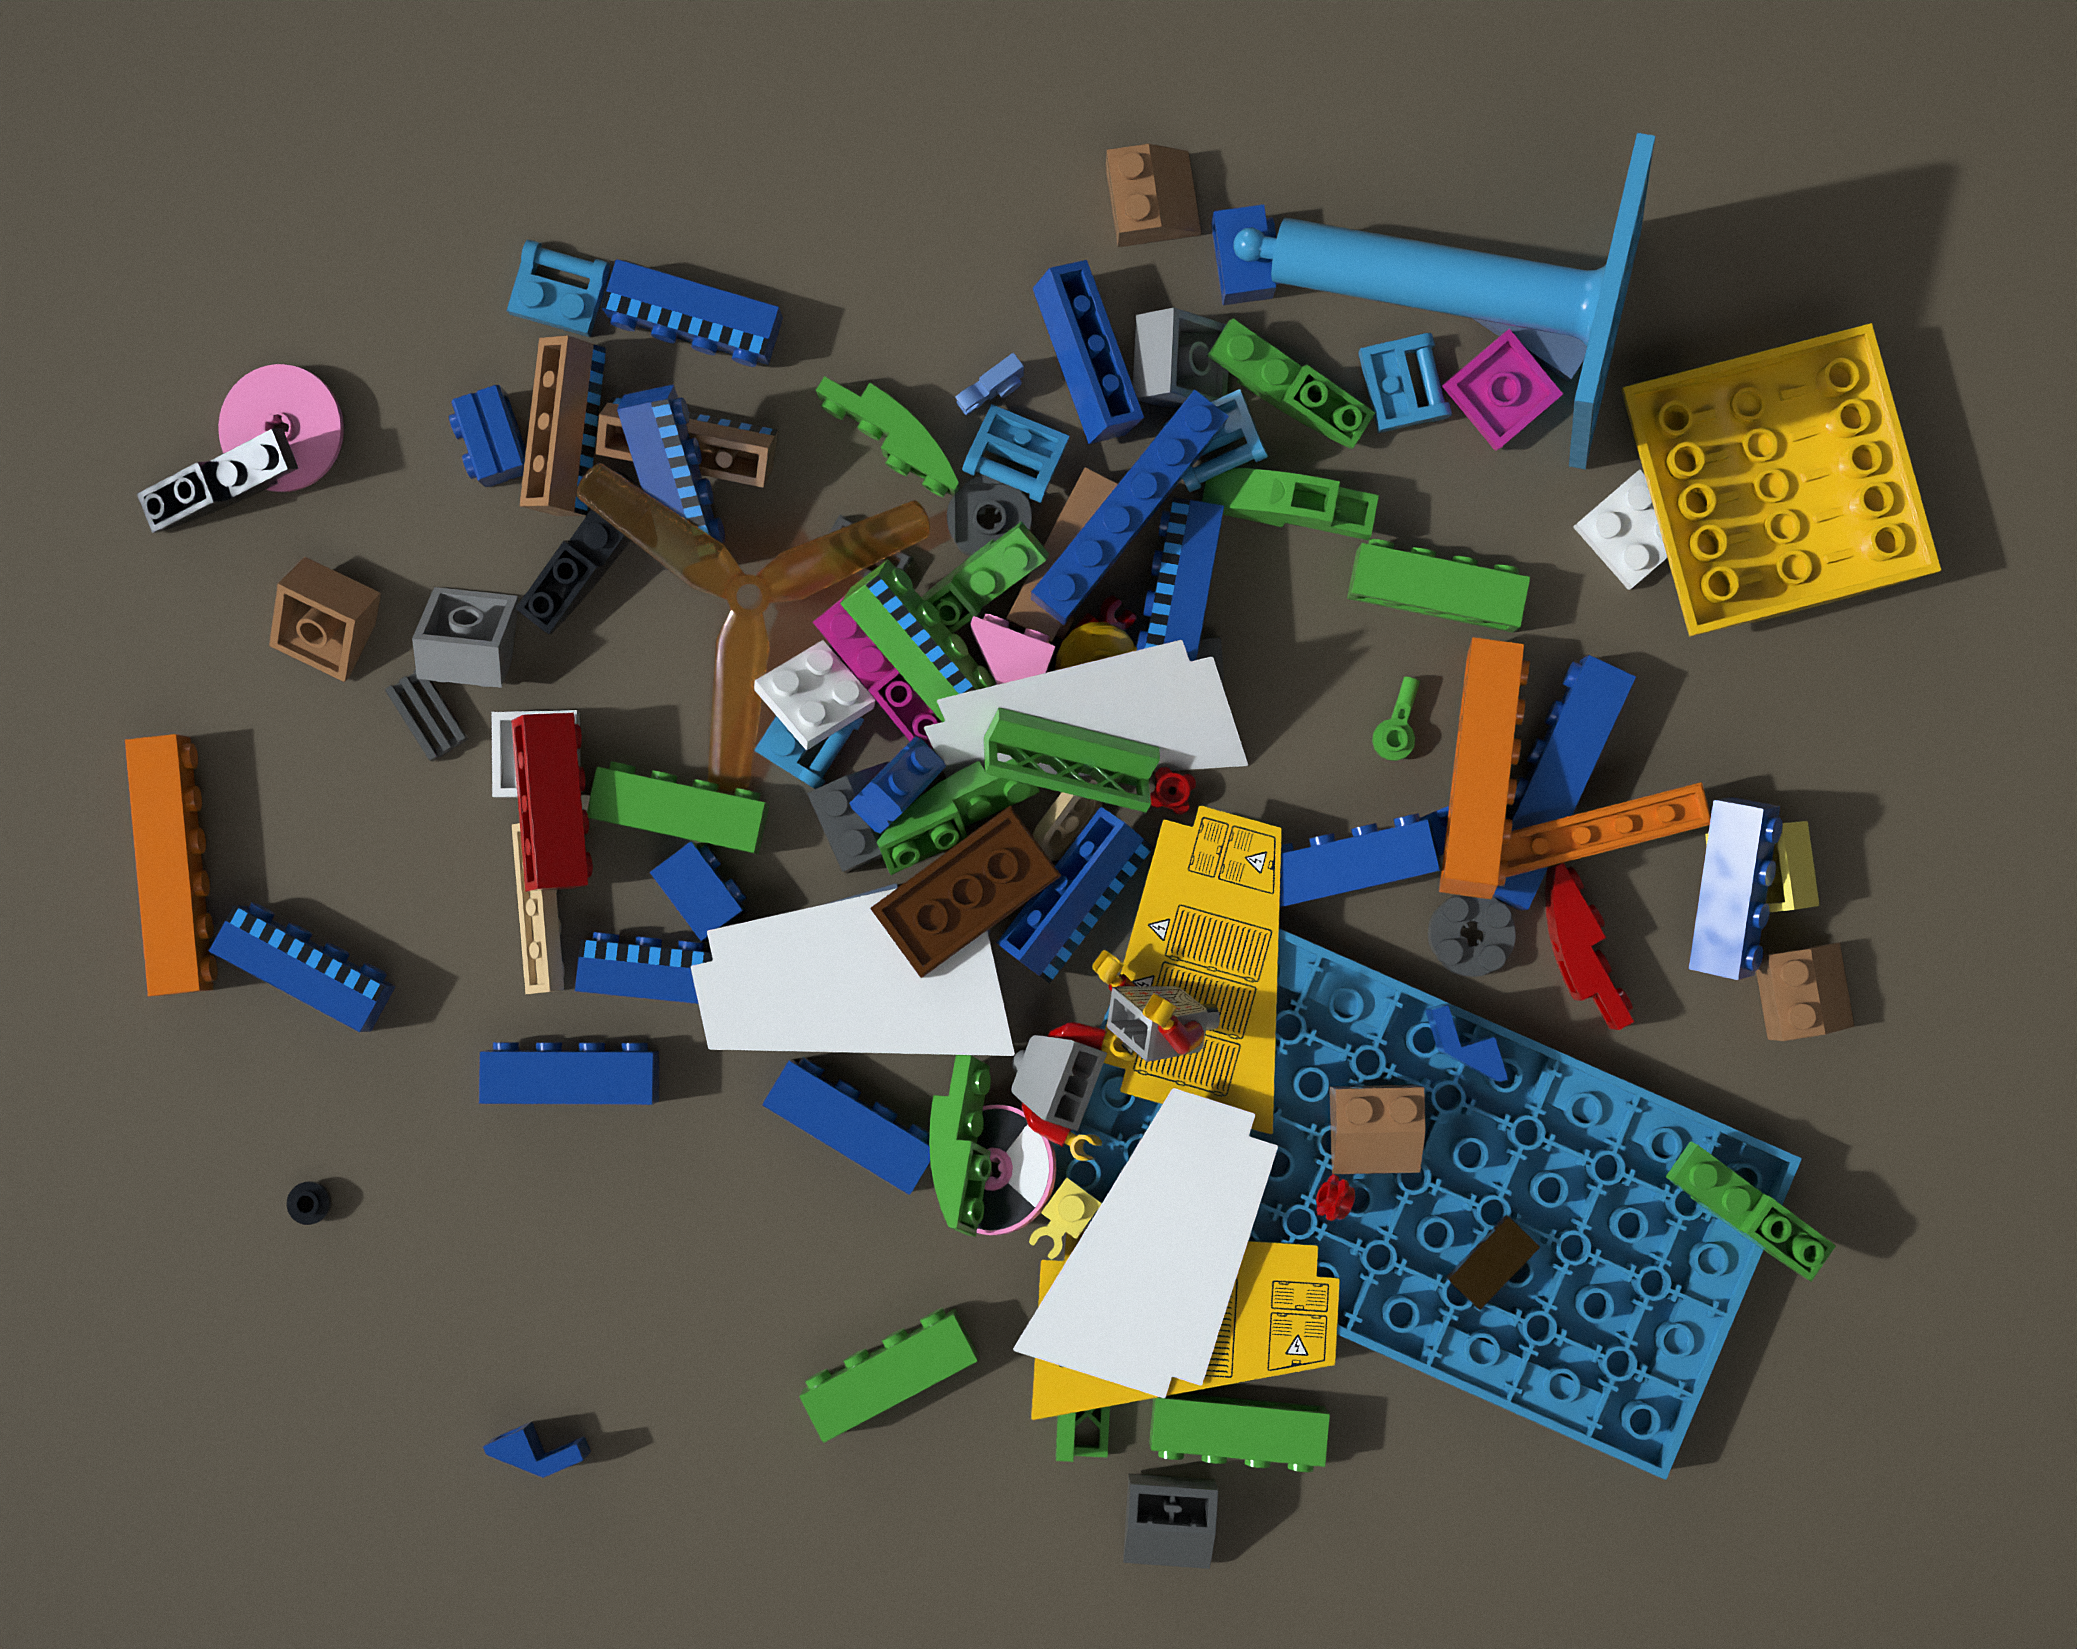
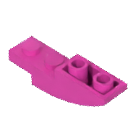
(876, 673)

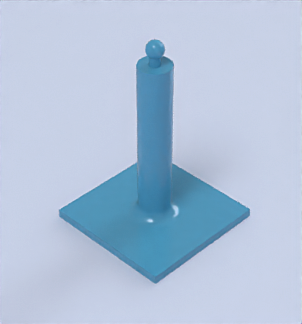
(1477, 283)

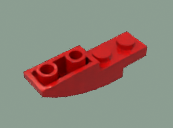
(1572, 932)

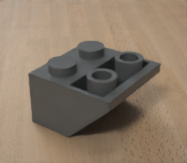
(1170, 1521)

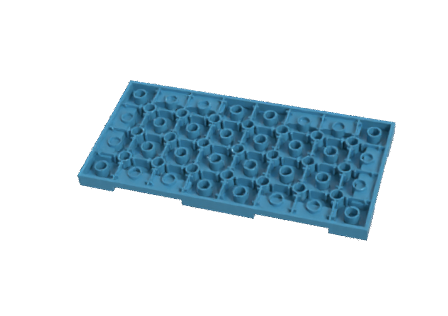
(1631, 1276)

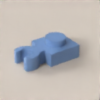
(1000, 380)

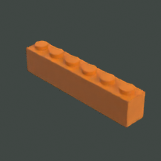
(1482, 769)
(170, 865)

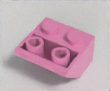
(1010, 653)

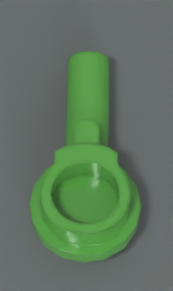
(1394, 737)

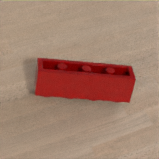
(551, 802)

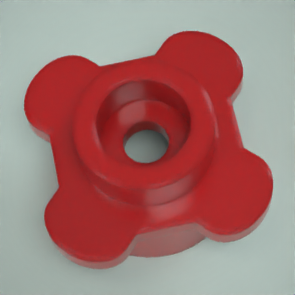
(1183, 785)
(1335, 1198)

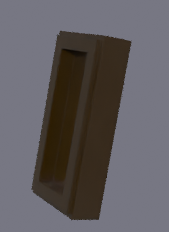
(1493, 1262)

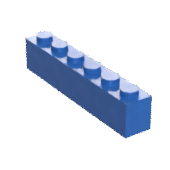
(1129, 507)
(1565, 758)

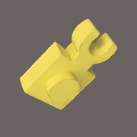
(1069, 1212)

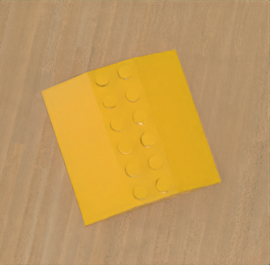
(1781, 480)

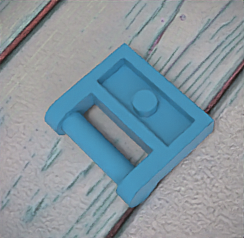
(553, 301)
(1391, 384)
(1237, 426)
(1020, 442)
(786, 752)

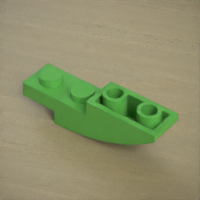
(1289, 386)
(907, 441)
(1292, 499)
(985, 576)
(941, 813)
(956, 1159)
(1750, 1211)

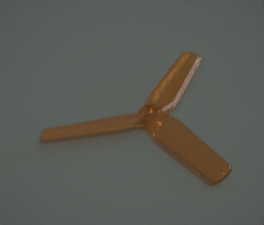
(708, 567)

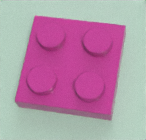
(1502, 389)

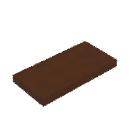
(965, 892)

